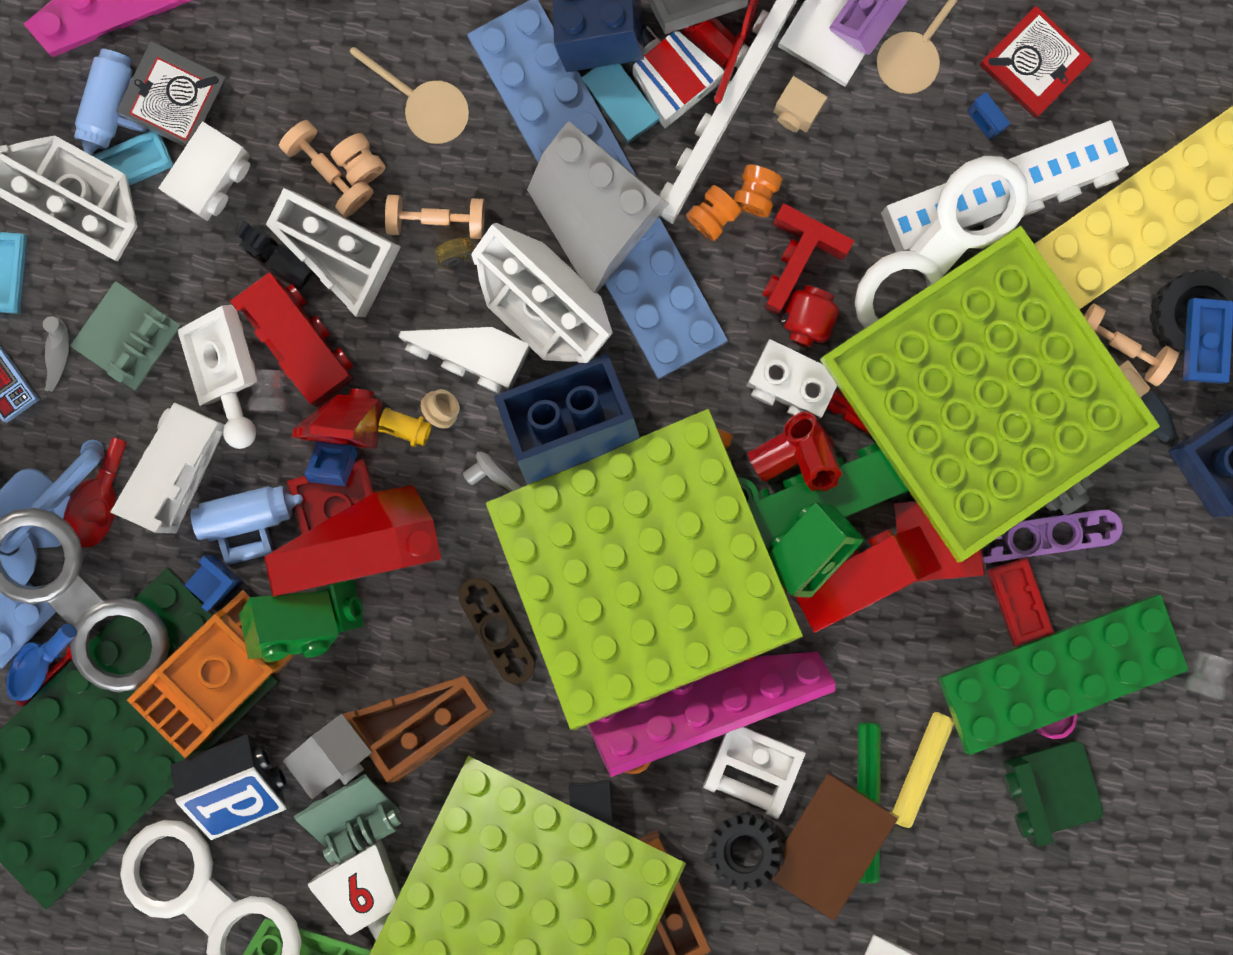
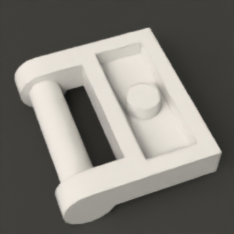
(761, 758)

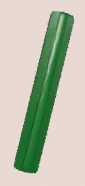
(870, 780)

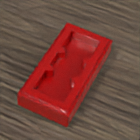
(1020, 601)

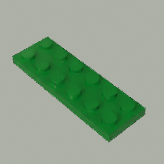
(1062, 674)

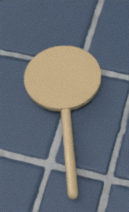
(909, 59)
(433, 110)

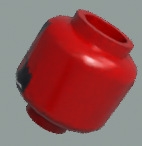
(810, 316)

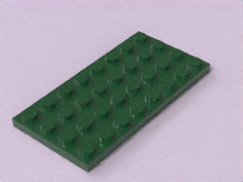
(85, 760)

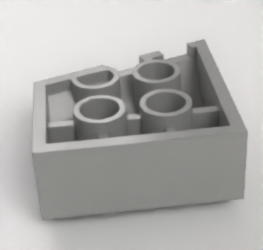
(592, 204)

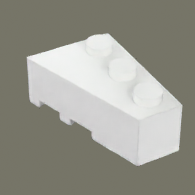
(335, 248)
(170, 470)

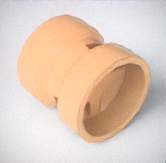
(357, 159)

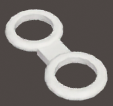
(945, 238)
(205, 899)

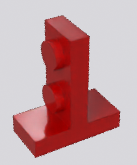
(796, 255)

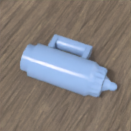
(103, 92)
(241, 515)

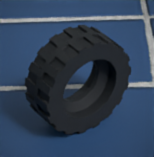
(1174, 293)

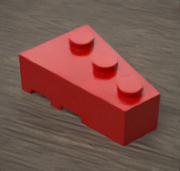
(295, 338)
(871, 576)

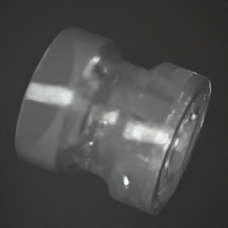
(268, 392)
(1209, 675)

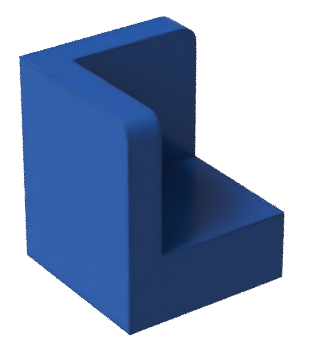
(213, 583)

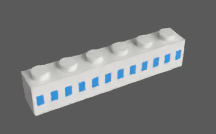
(1049, 170)

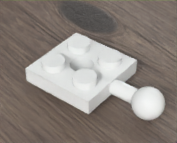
(221, 378)

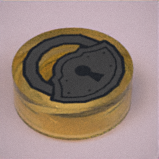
(454, 252)

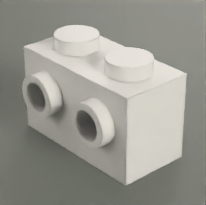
(791, 380)

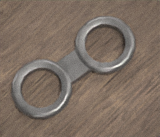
(82, 603)

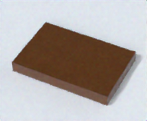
(833, 845)

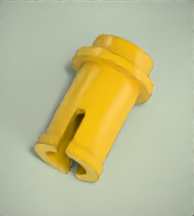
(405, 427)

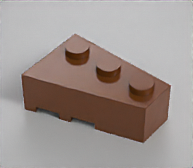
(419, 725)
(679, 927)

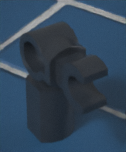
(279, 258)

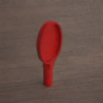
(92, 501)

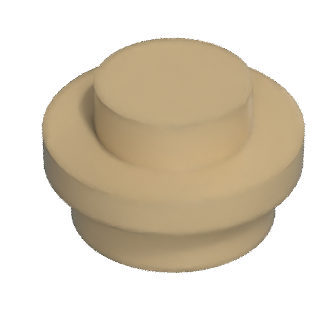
(440, 408)

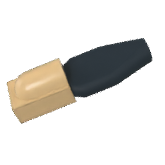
(1152, 402)

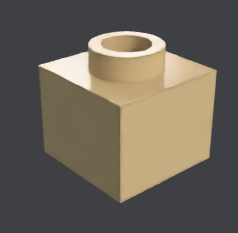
(799, 105)

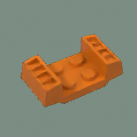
(203, 681)

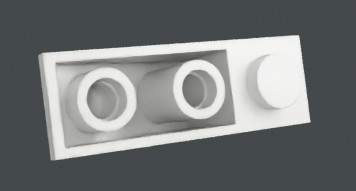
(480, 351)

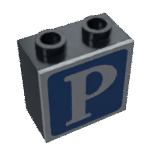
(229, 786)

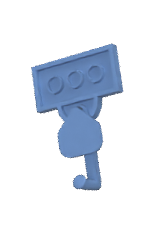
(28, 490)

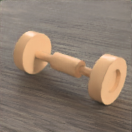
(298, 139)
(428, 216)
(1160, 365)

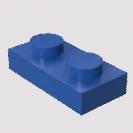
(1208, 341)

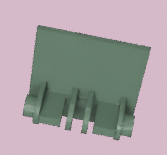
(125, 336)
(347, 815)

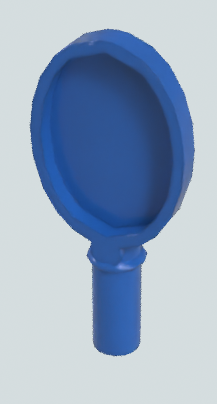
(32, 664)

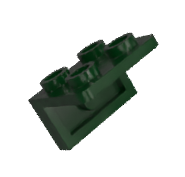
(1052, 791)

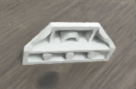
(69, 192)
(540, 296)

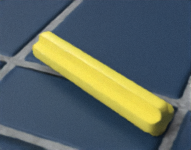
(922, 769)

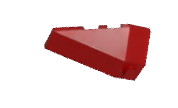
(344, 421)
(367, 539)

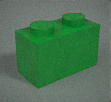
(813, 549)
(288, 625)

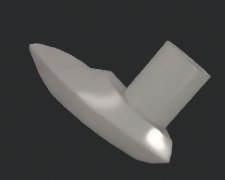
(55, 350)
(494, 470)

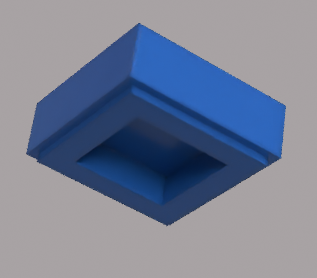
(988, 116)
(331, 463)

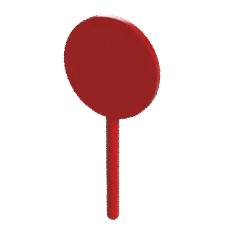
(740, 39)

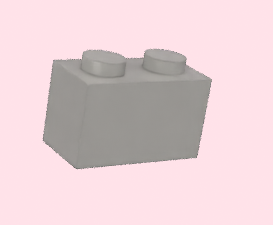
(328, 758)

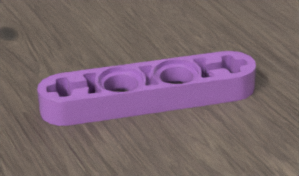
(1043, 540)

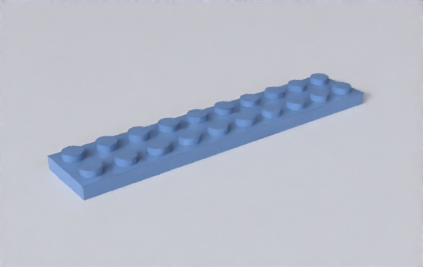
(652, 281)

